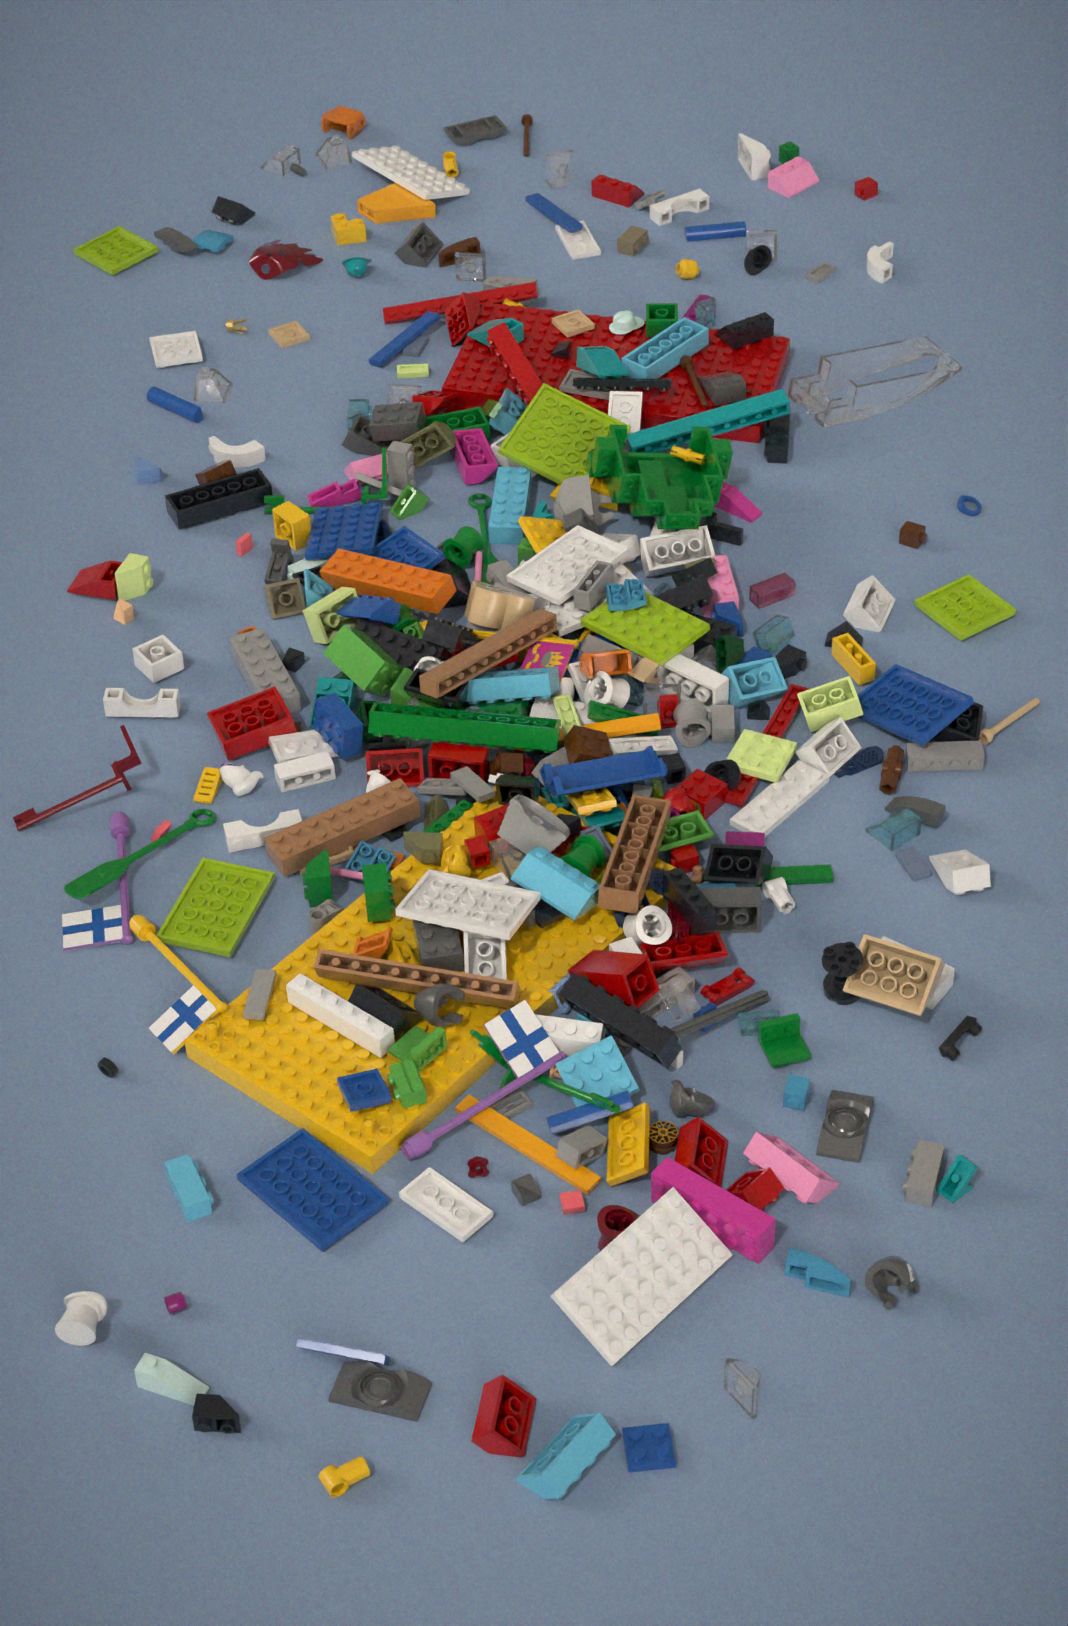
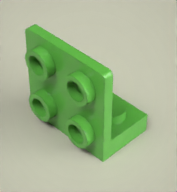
(419, 1046)

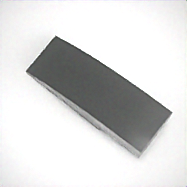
(929, 810)

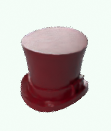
(612, 1222)

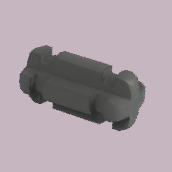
(298, 169)

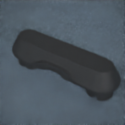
(948, 1047)

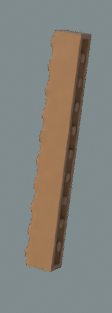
(487, 653)
(415, 978)

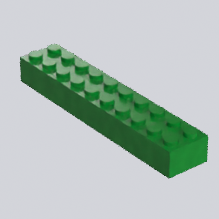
(464, 726)

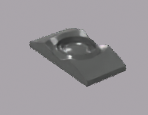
(476, 130)
(845, 1126)
(380, 1390)

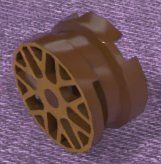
(663, 1138)

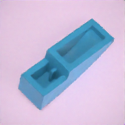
(817, 1273)

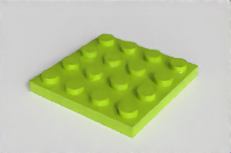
(115, 250)
(965, 607)

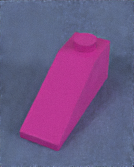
(735, 503)

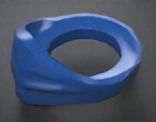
(961, 506)

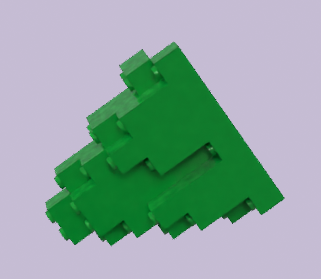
(661, 483)

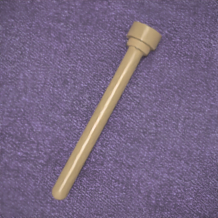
(987, 735)

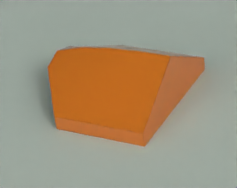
(373, 945)

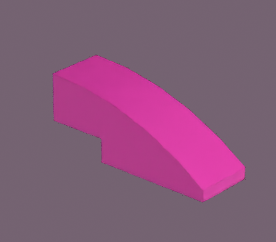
(335, 495)

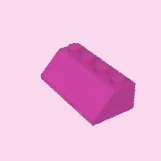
(473, 456)

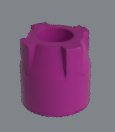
(175, 1302)

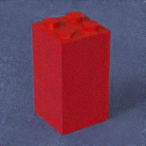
(621, 974)

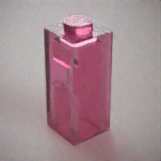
(772, 590)

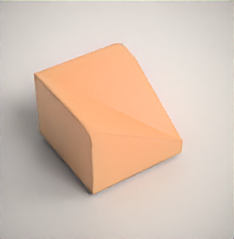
(123, 612)

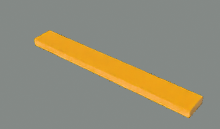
(621, 726)
(530, 1146)

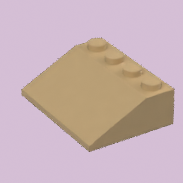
(895, 975)

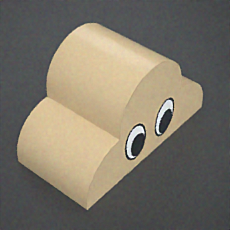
(495, 606)

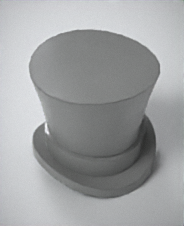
(691, 721)

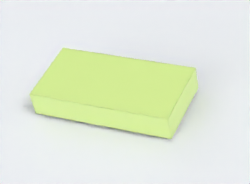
(412, 371)

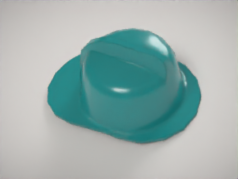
(356, 266)

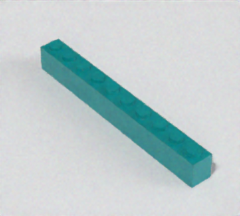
(718, 420)

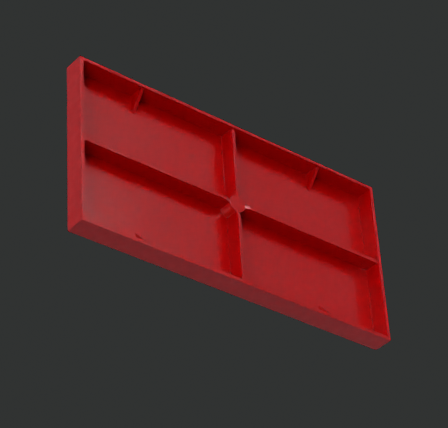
(480, 377)

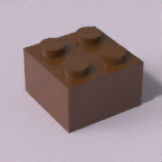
(586, 744)

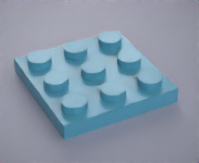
(597, 1070)

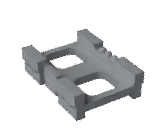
(650, 199)

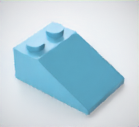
(510, 412)
(754, 681)

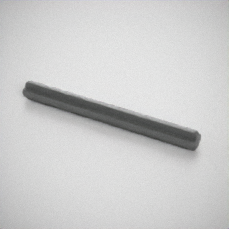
(720, 1013)

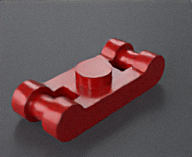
(727, 987)

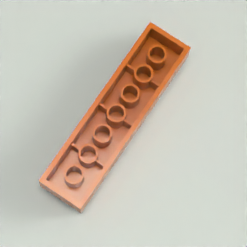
(385, 578)

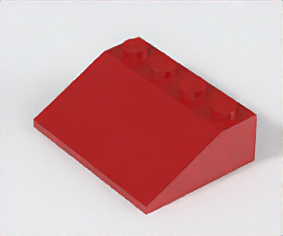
(250, 722)

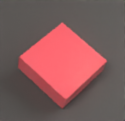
(244, 544)
(161, 830)
(572, 1202)

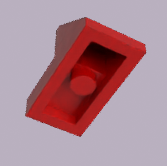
(666, 707)

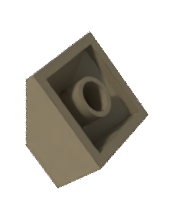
(284, 598)

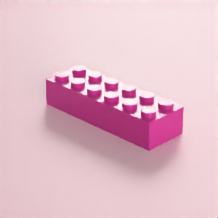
(729, 1217)

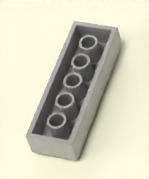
(263, 666)

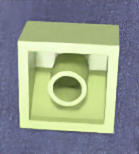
(133, 577)

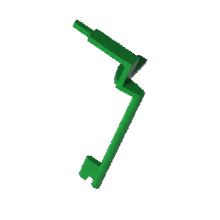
(276, 500)
(491, 1049)

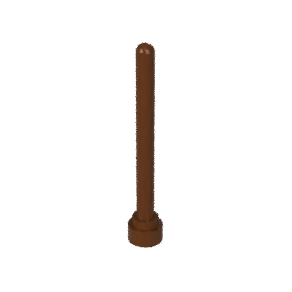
(526, 121)
(687, 364)

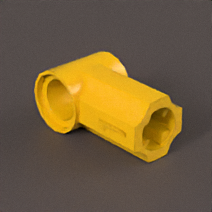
(450, 164)
(338, 1479)

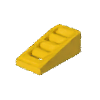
(209, 779)

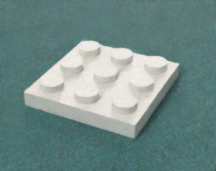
(175, 349)

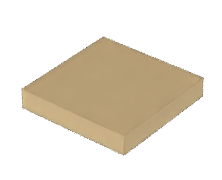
(573, 323)
(289, 334)

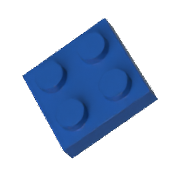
(364, 1090)
(648, 1447)

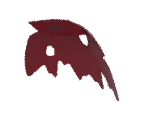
(280, 263)

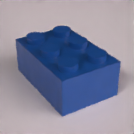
(338, 726)

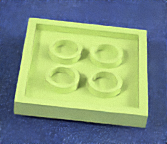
(762, 755)

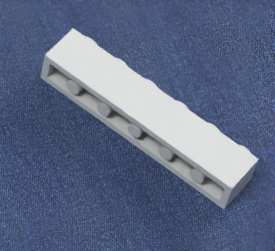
(340, 1015)

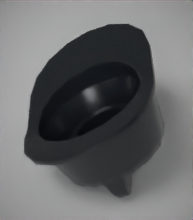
(757, 259)
(726, 771)

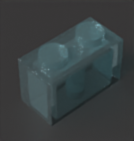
(773, 633)

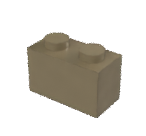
(632, 241)

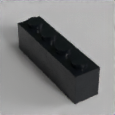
(777, 439)
(689, 900)

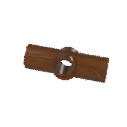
(891, 770)

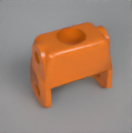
(344, 120)
(610, 661)

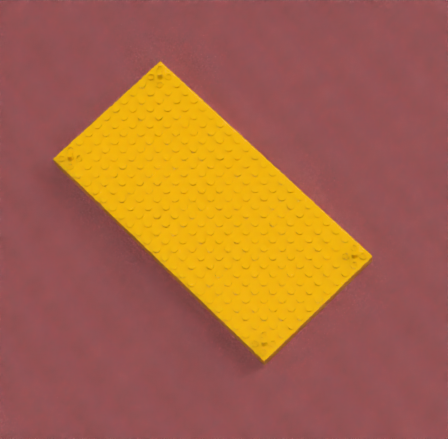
(295, 1060)

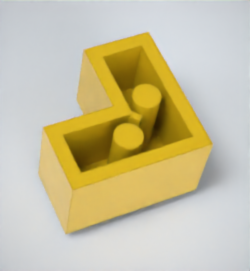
(346, 230)

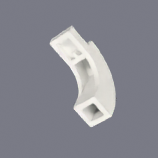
(877, 263)
(240, 456)

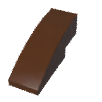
(447, 255)

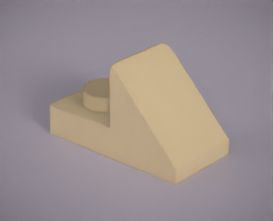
(646, 671)

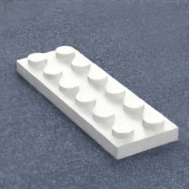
(780, 799)

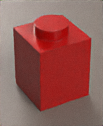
(866, 188)
(477, 852)
(684, 857)

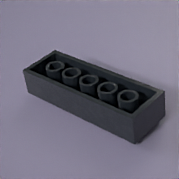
(218, 498)
(400, 646)
(621, 1020)

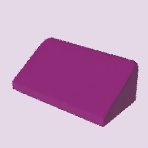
(745, 838)

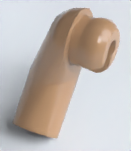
(697, 874)

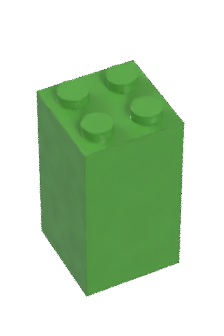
(363, 661)

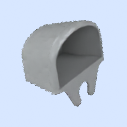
(577, 494)
(532, 825)

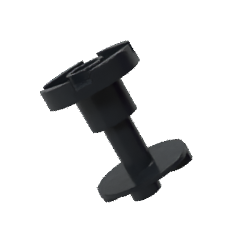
(840, 962)

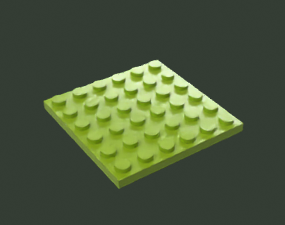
(556, 435)

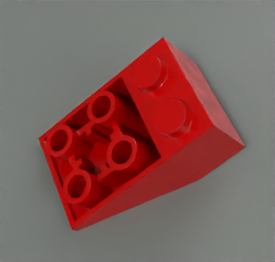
(461, 316)
(97, 581)

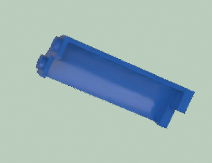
(603, 772)

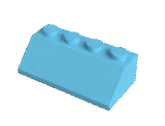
(557, 882)
(567, 1456)

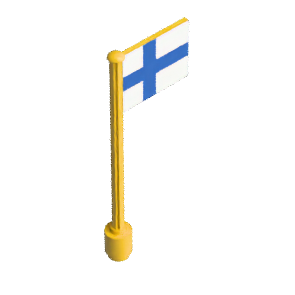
(188, 1012)

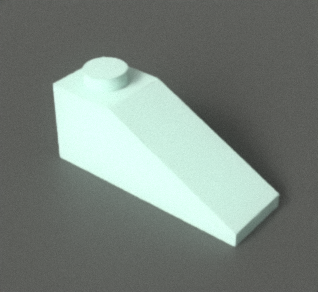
(167, 1379)

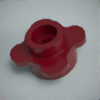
(478, 1162)

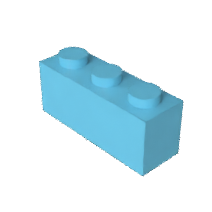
(189, 1187)

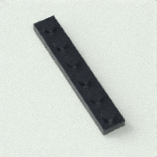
(629, 383)

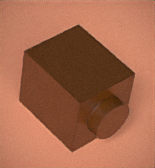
(912, 535)

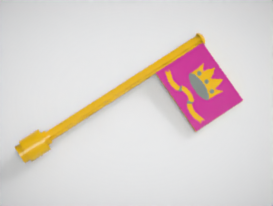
(543, 653)

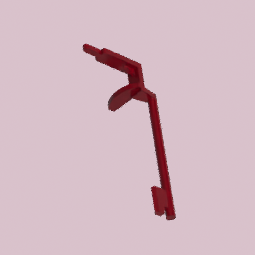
(119, 767)

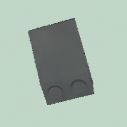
(724, 387)
(360, 438)

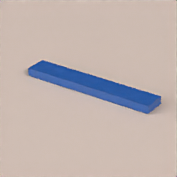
(554, 212)
(404, 339)

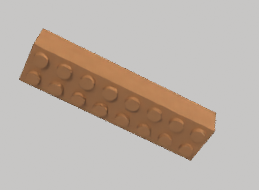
(342, 826)
(634, 854)

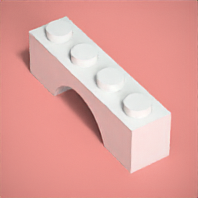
(693, 201)
(121, 704)
(243, 836)

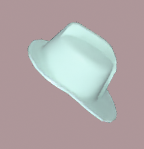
(625, 322)

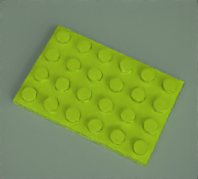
(650, 630)
(216, 907)

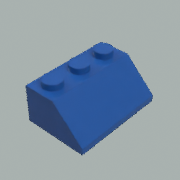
(372, 610)

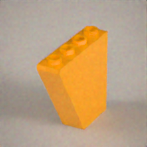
(395, 204)

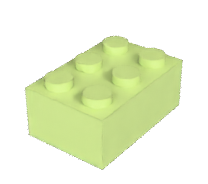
(323, 616)
(830, 703)

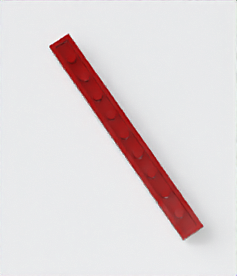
(496, 296)
(776, 727)

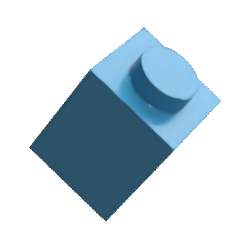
(796, 1092)

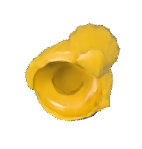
(455, 861)

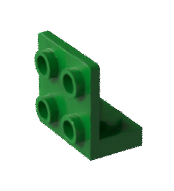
(782, 1040)

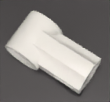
(777, 891)

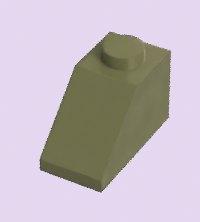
(424, 846)

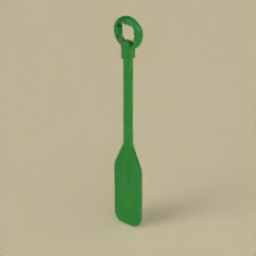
(487, 557)
(112, 870)

